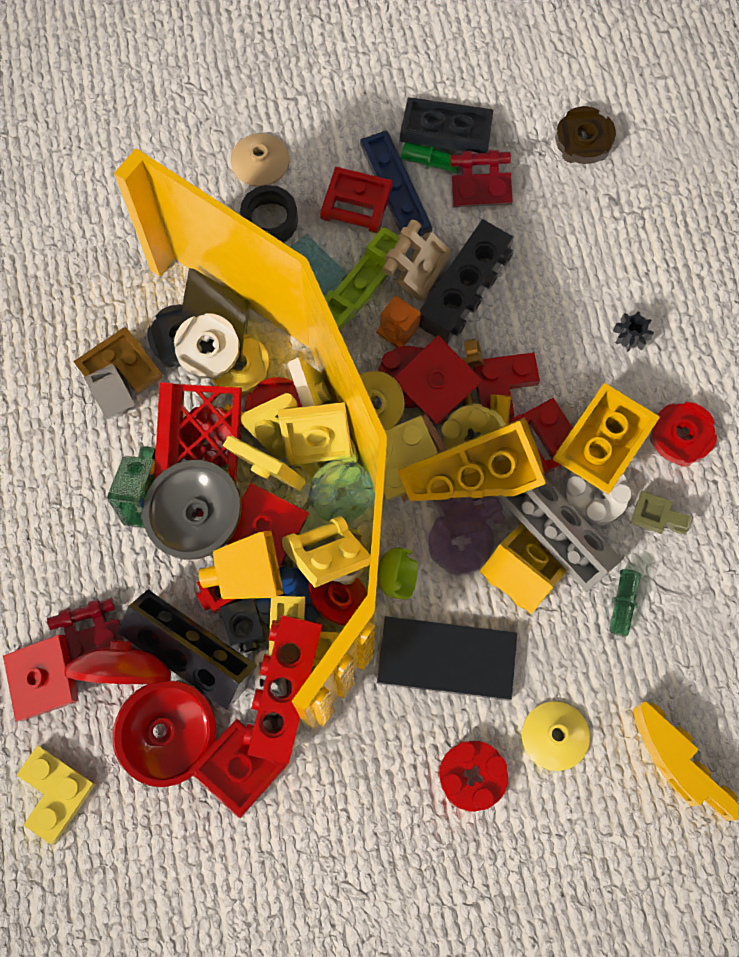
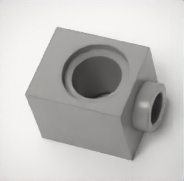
(109, 392)

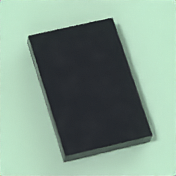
(446, 125)

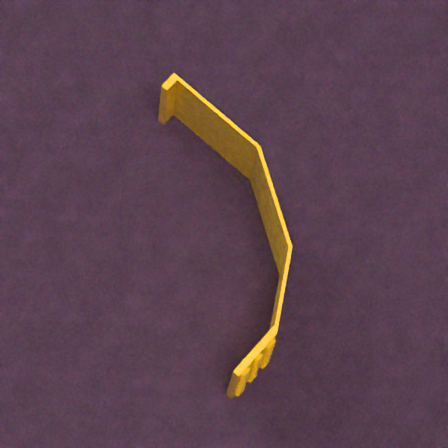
(278, 282)

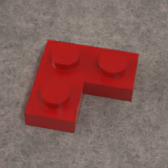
(506, 373)

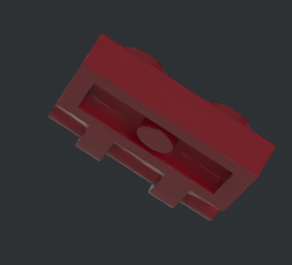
(481, 189)
(90, 638)

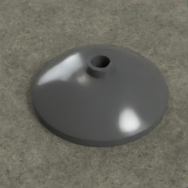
(176, 499)

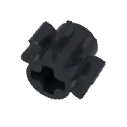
(633, 331)

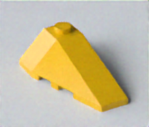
(488, 465)

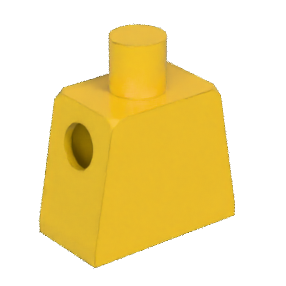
(245, 569)

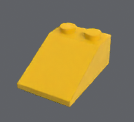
(606, 438)

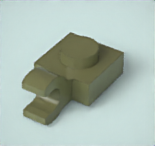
(655, 513)

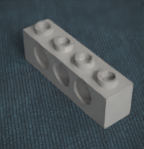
(564, 534)

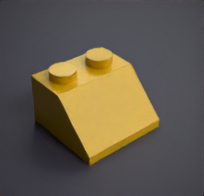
(523, 569)

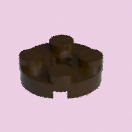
(585, 150)

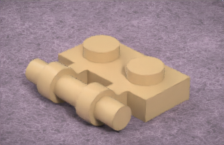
(425, 263)

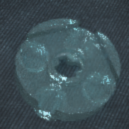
(344, 474)

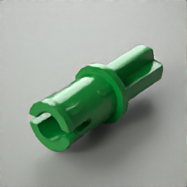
(427, 156)

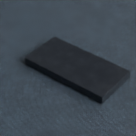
(447, 658)

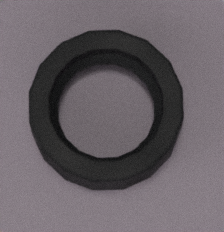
(274, 195)

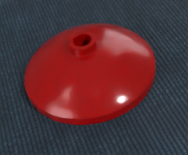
(118, 666)
(185, 734)

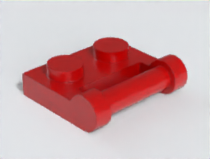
(358, 190)
(550, 427)

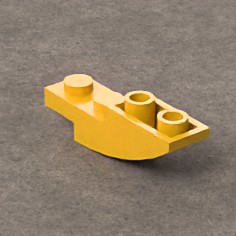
(671, 752)

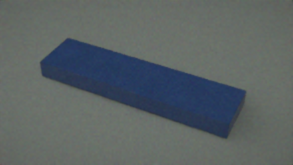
(387, 164)

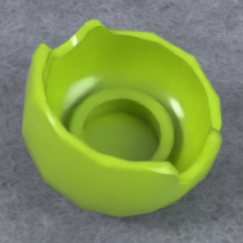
(397, 573)

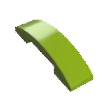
(362, 280)

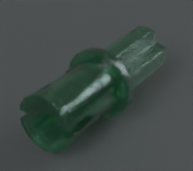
(624, 602)

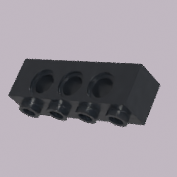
(485, 242)
(187, 648)

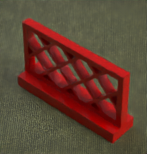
(171, 423)

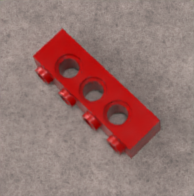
(279, 743)

